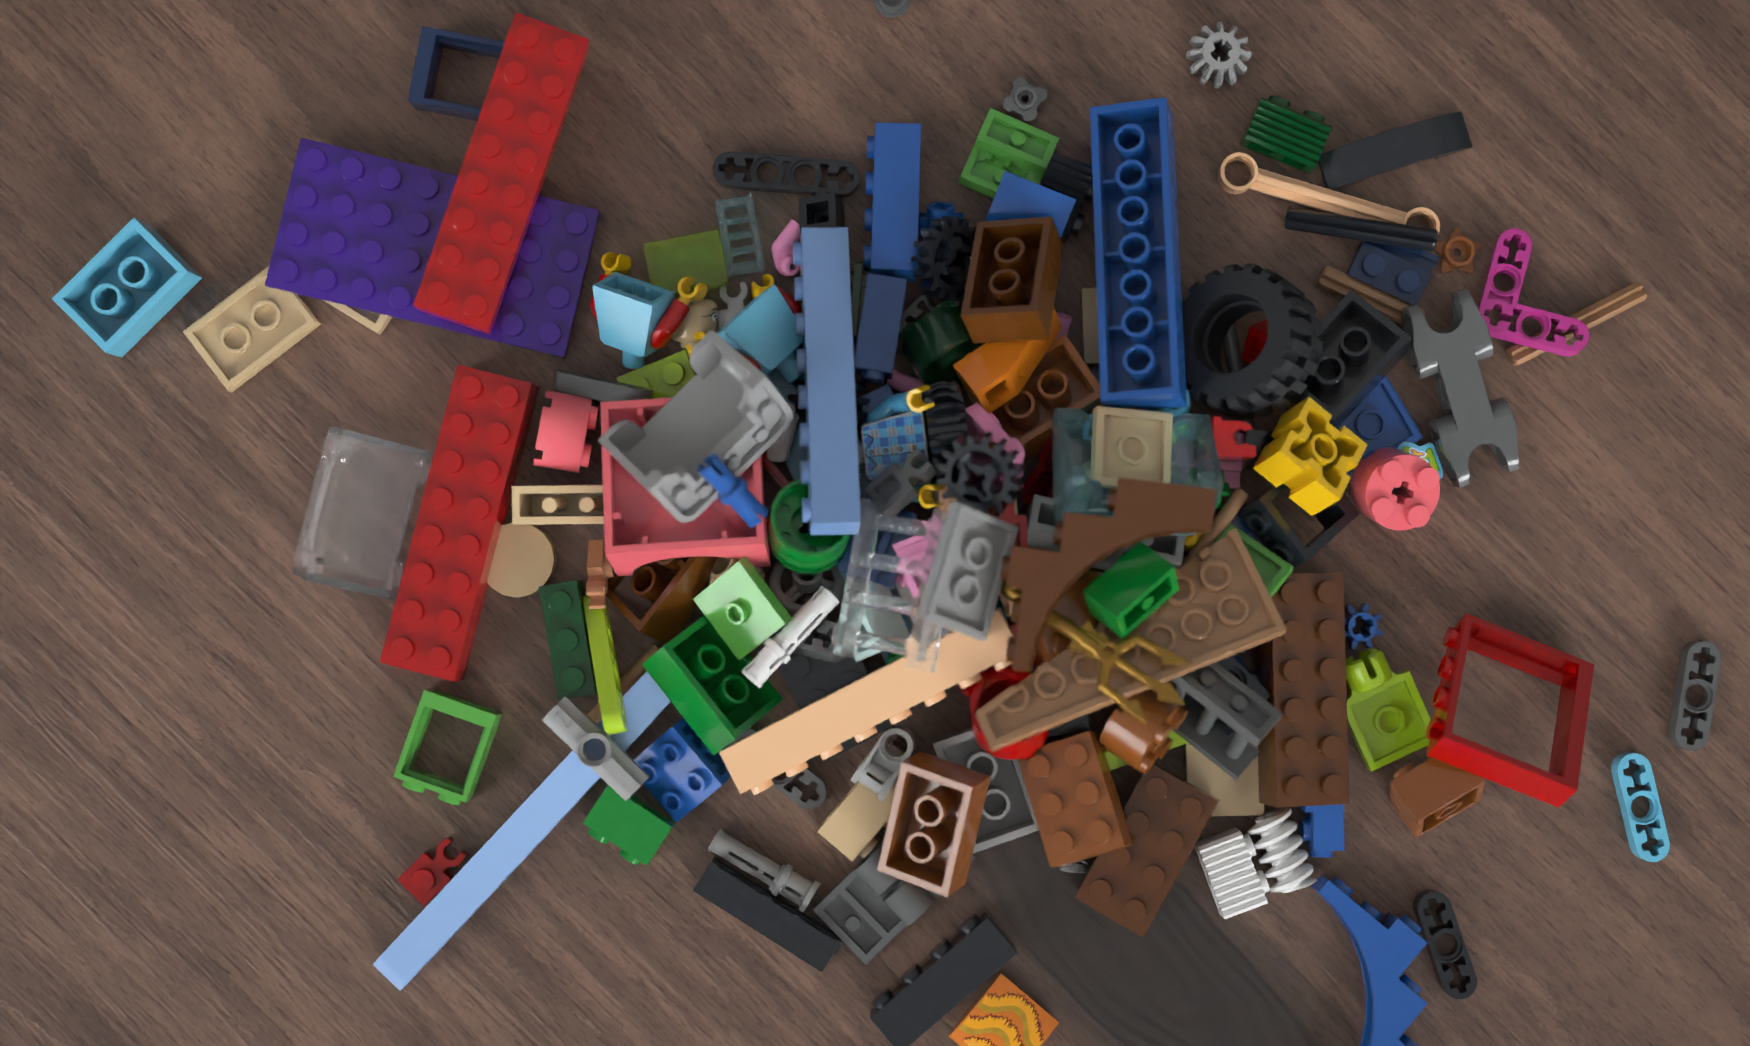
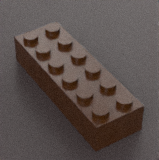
(1305, 672)

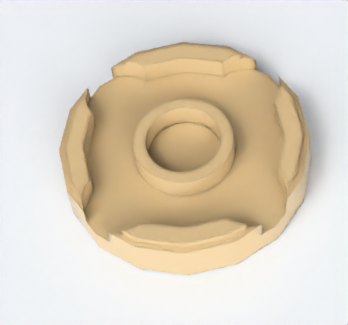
(521, 561)

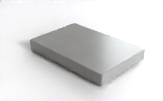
(967, 571)

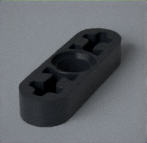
(1444, 973)

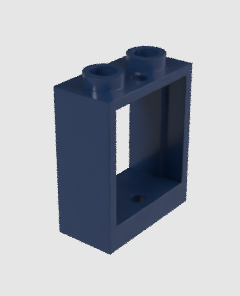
(427, 67)
(879, 328)

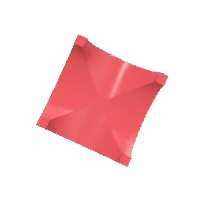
(644, 532)

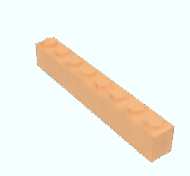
(861, 706)

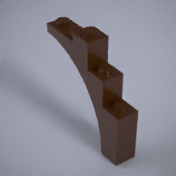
(1044, 576)

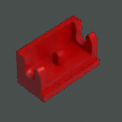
(1225, 440)

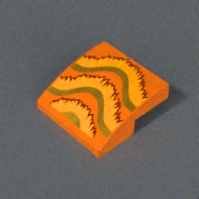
(1003, 1018)

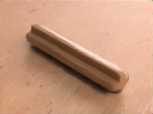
(1341, 284)

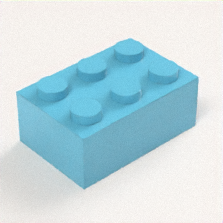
(126, 288)

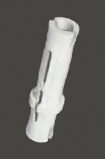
(790, 636)

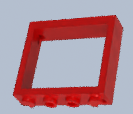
(1536, 659)

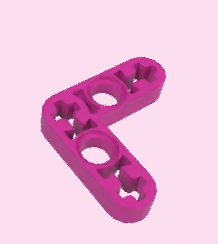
(1507, 305)

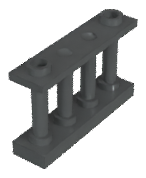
(1235, 705)

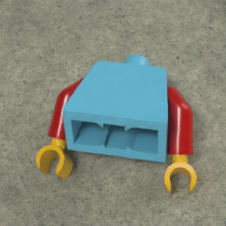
(637, 313)
(764, 330)

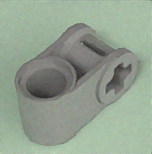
(883, 763)

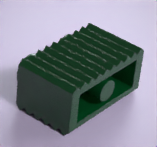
(1286, 134)

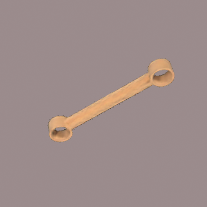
(1316, 196)

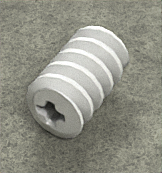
(1282, 851)

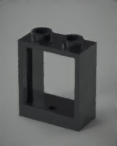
(1266, 520)

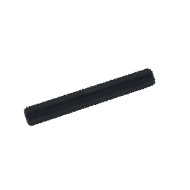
(1361, 229)

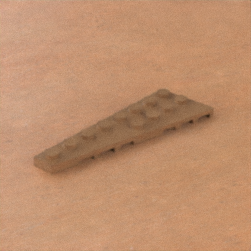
(1211, 617)

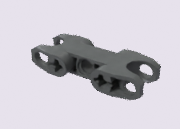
(1467, 412)

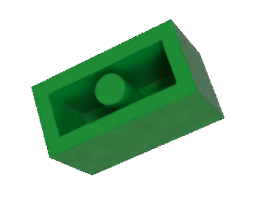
(1131, 589)
(629, 825)

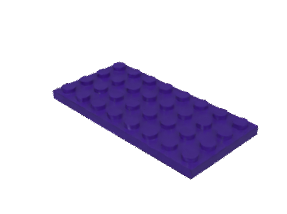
(366, 227)

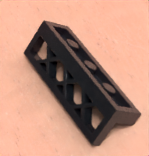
(768, 914)

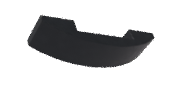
(1394, 150)

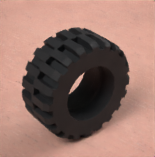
(1282, 362)

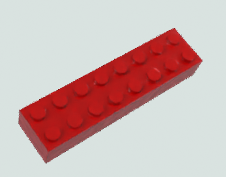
(502, 174)
(459, 523)

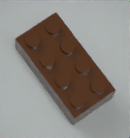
(1164, 825)

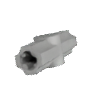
(576, 729)

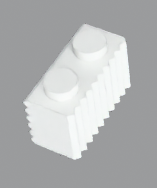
(1231, 872)

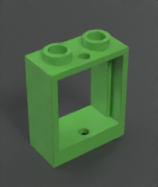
(458, 707)

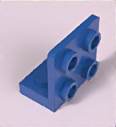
(681, 770)

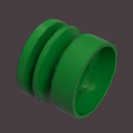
(791, 548)

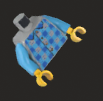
(892, 434)

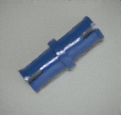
(732, 490)

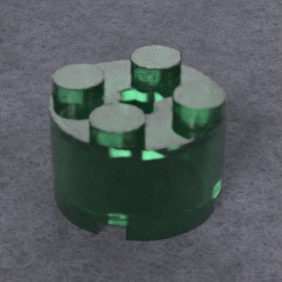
(937, 344)

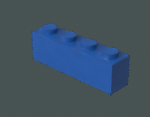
(894, 199)

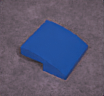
(1025, 199)

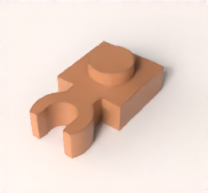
(598, 571)

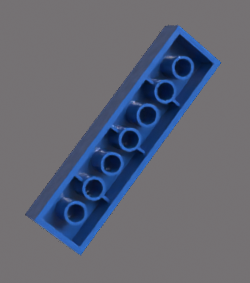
(1137, 256)

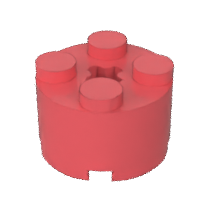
(564, 432)
(1415, 491)

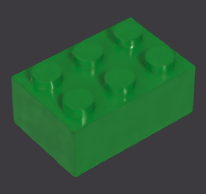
(708, 685)

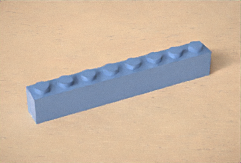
(828, 382)

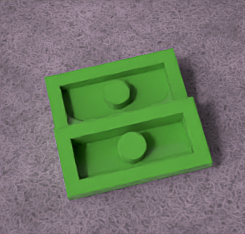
(1008, 147)

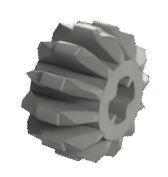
(1220, 40)

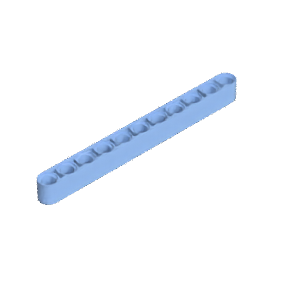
(512, 843)

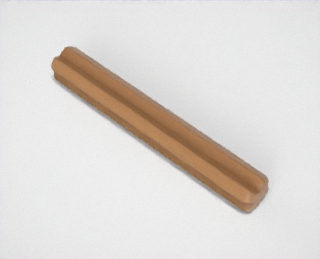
(1590, 316)

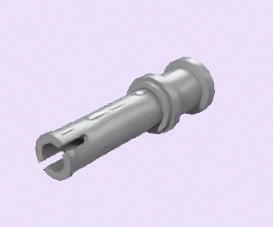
(779, 878)

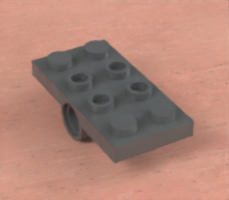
(872, 906)

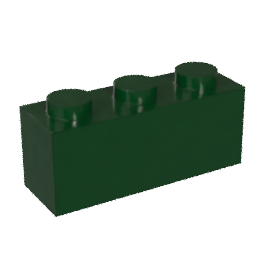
(568, 638)

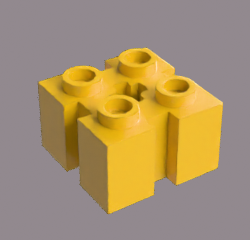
(1310, 456)

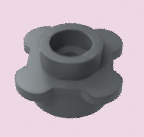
(1026, 110)

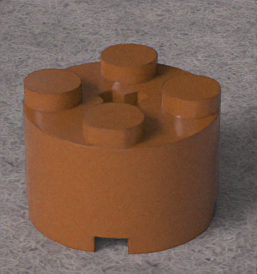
(1134, 741)

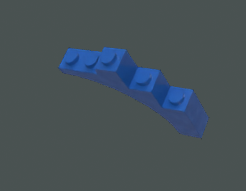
(1384, 954)

